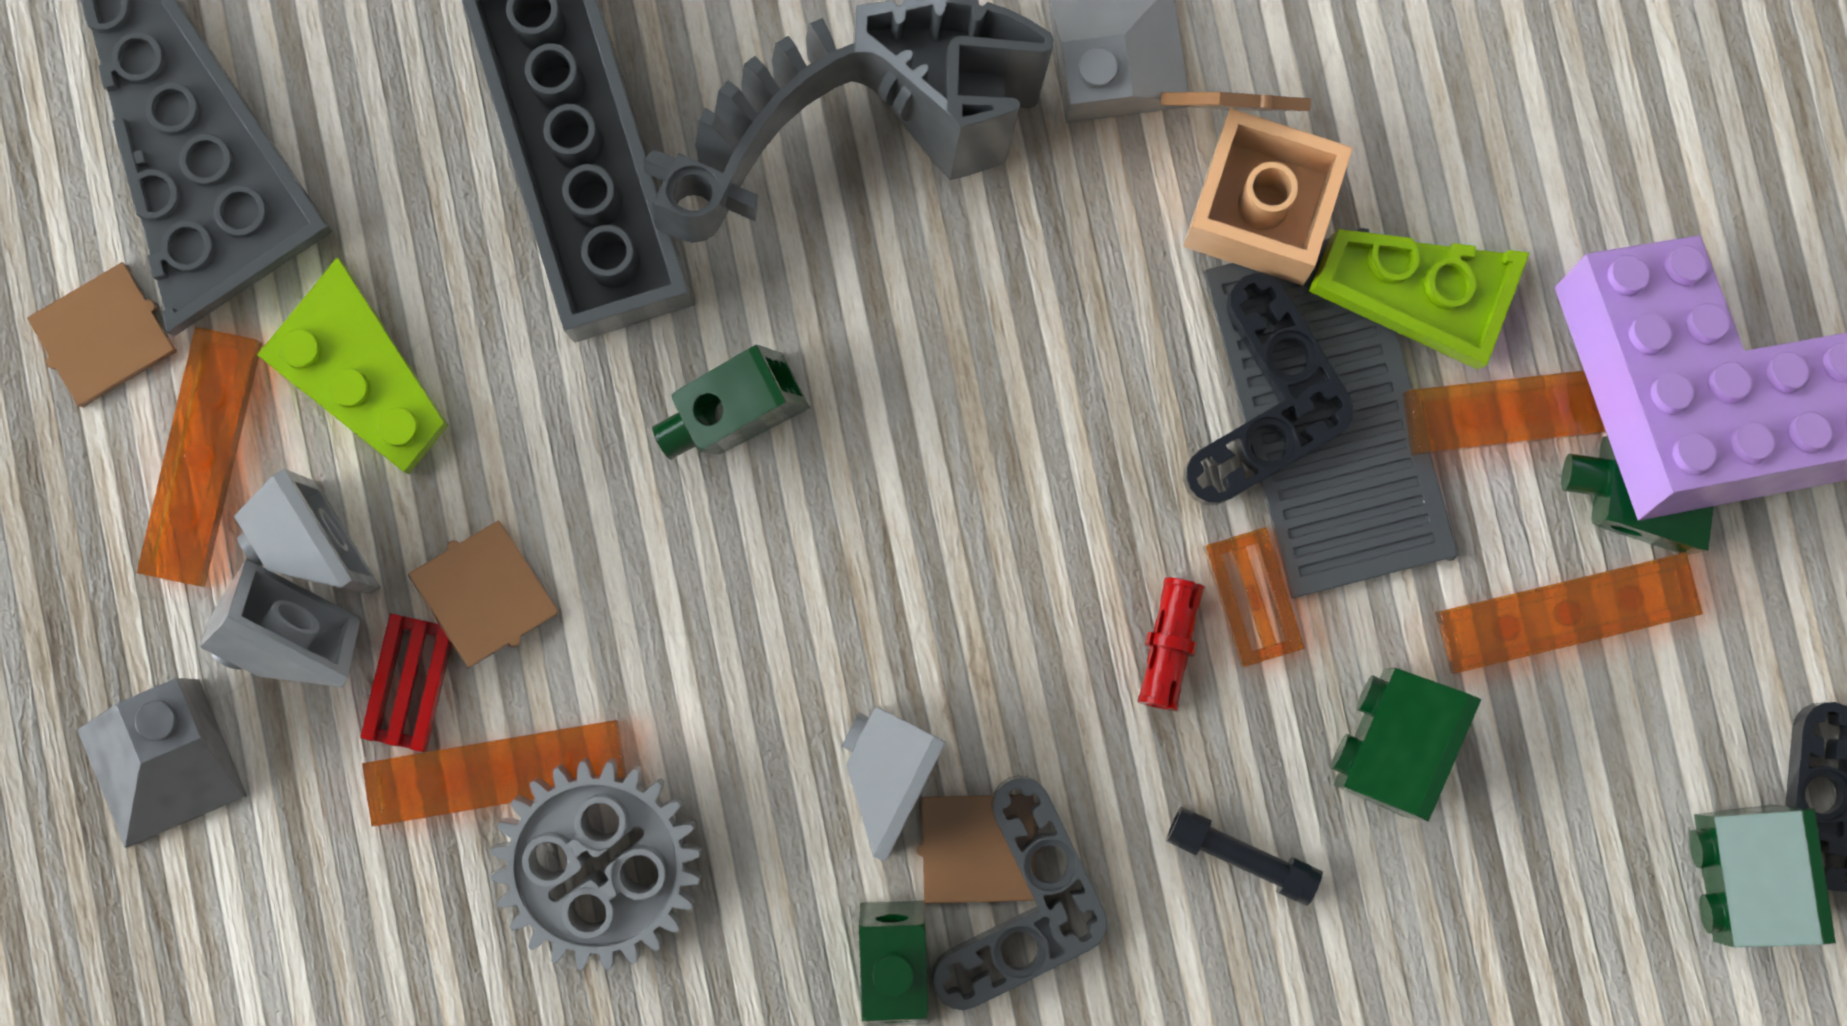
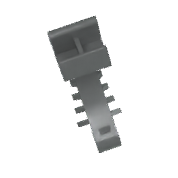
(939, 65)

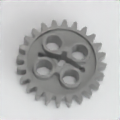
(631, 908)

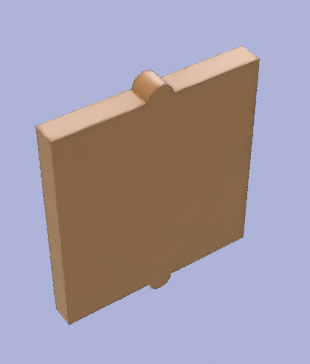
(1236, 101)
(101, 334)
(483, 594)
(968, 853)

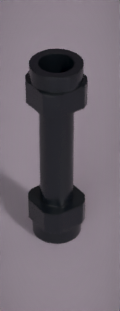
(1293, 878)

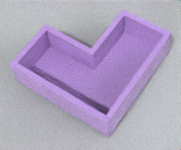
(1682, 397)

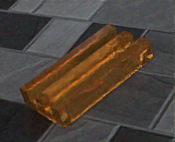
(1277, 589)

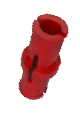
(1170, 644)

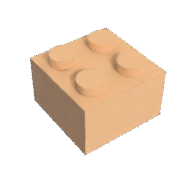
(1268, 197)

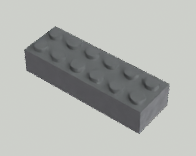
(578, 162)

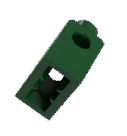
(755, 396)
(1614, 511)
(893, 963)

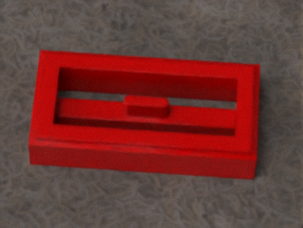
(383, 679)

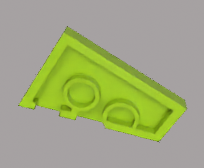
(1426, 291)
(352, 369)

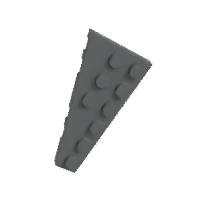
(196, 161)

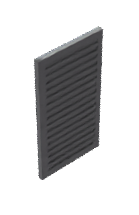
(1361, 498)

